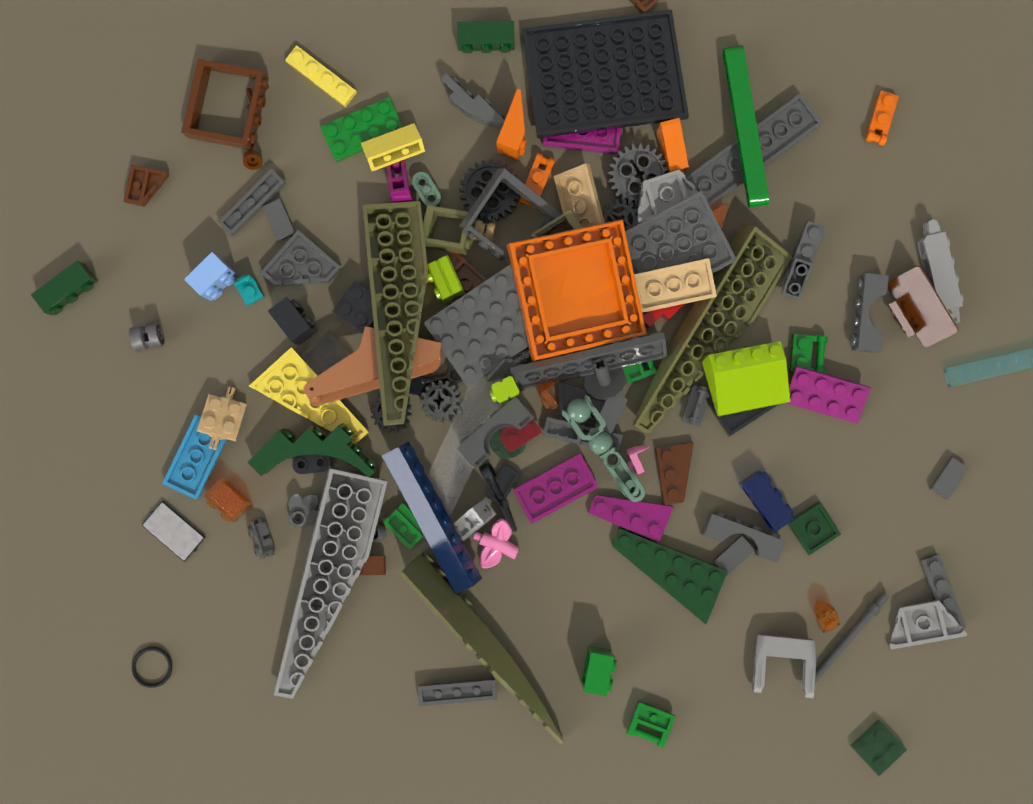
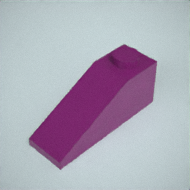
(399, 182)

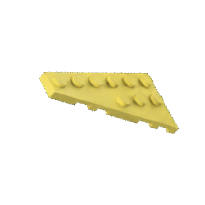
(285, 384)

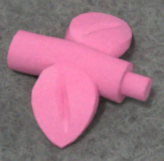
(496, 544)

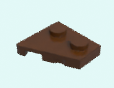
(143, 184)

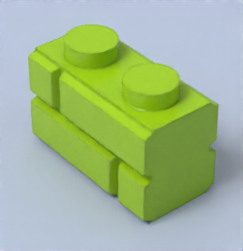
(445, 279)
(504, 390)

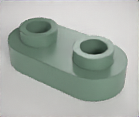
(426, 190)

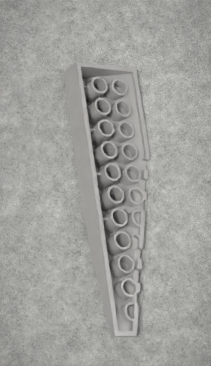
(333, 562)

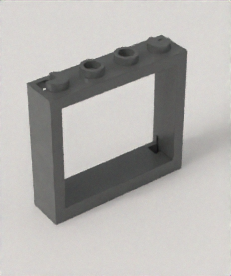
(521, 189)

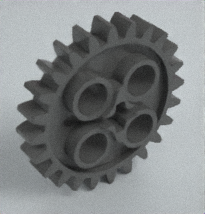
(622, 183)

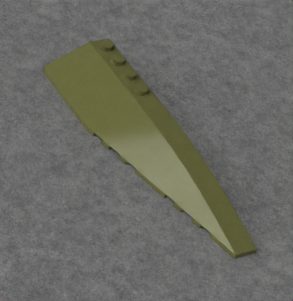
(397, 295)
(715, 321)
(476, 634)

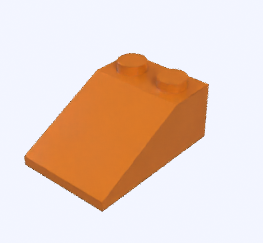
(512, 135)

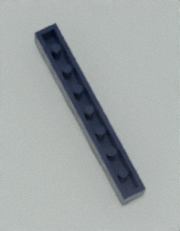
(432, 517)

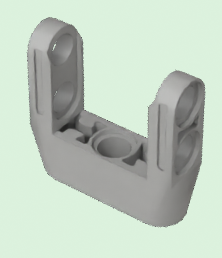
(787, 648)

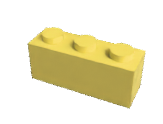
(393, 147)

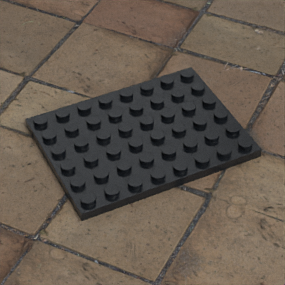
(604, 74)

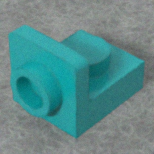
(248, 289)

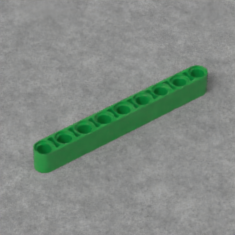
(745, 126)

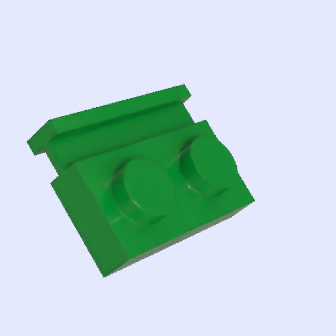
(404, 525)

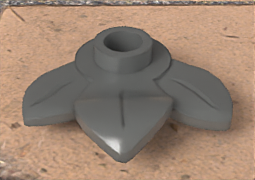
(305, 507)

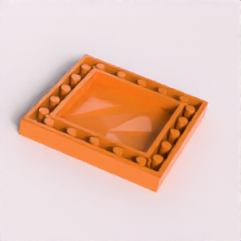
(576, 289)

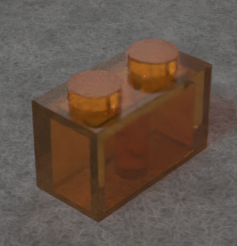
(227, 500)

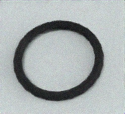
(135, 661)

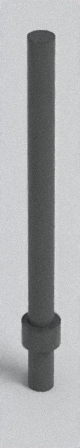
(873, 609)

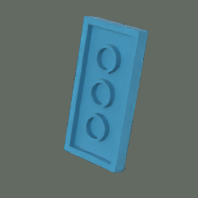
(193, 462)

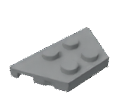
(662, 193)
(924, 624)

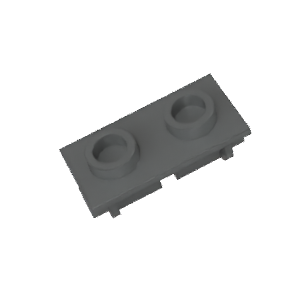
(696, 405)
(257, 532)

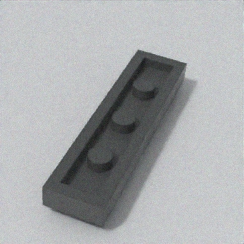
(251, 202)
(940, 586)
(457, 692)

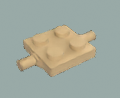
(222, 418)

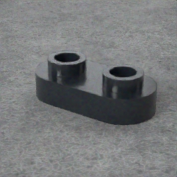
(311, 464)

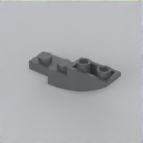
(477, 109)
(802, 260)

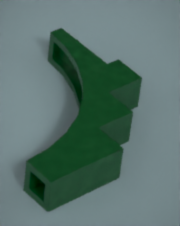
(312, 441)

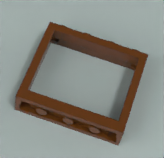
(197, 97)

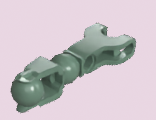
(602, 445)

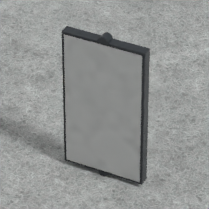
(173, 531)

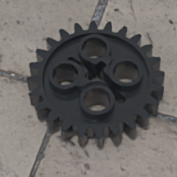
(470, 186)

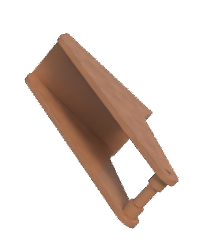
(360, 370)

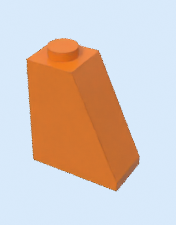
(672, 145)

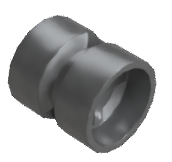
(143, 337)

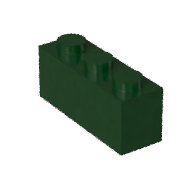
(486, 36)
(64, 288)

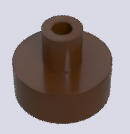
(252, 159)

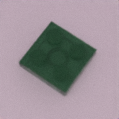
(878, 747)

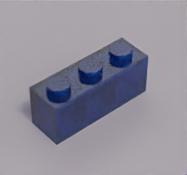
(767, 500)

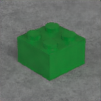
(598, 671)

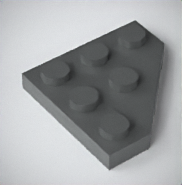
(300, 263)

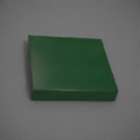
(814, 528)

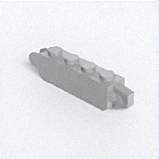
(939, 267)

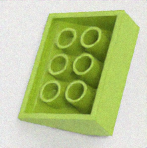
(747, 378)

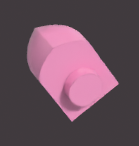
(634, 462)

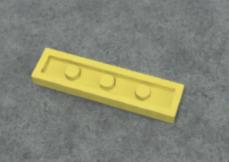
(320, 76)

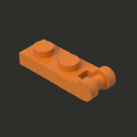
(881, 117)
(537, 177)

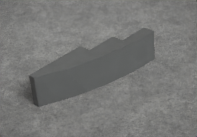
(563, 431)

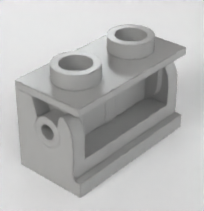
(474, 519)

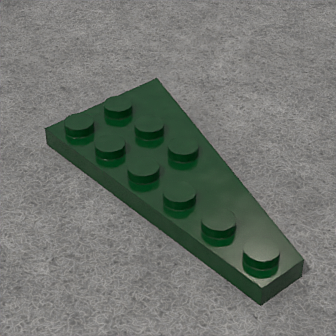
(681, 575)

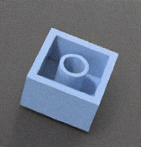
(211, 277)

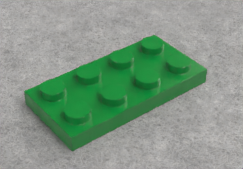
(348, 132)

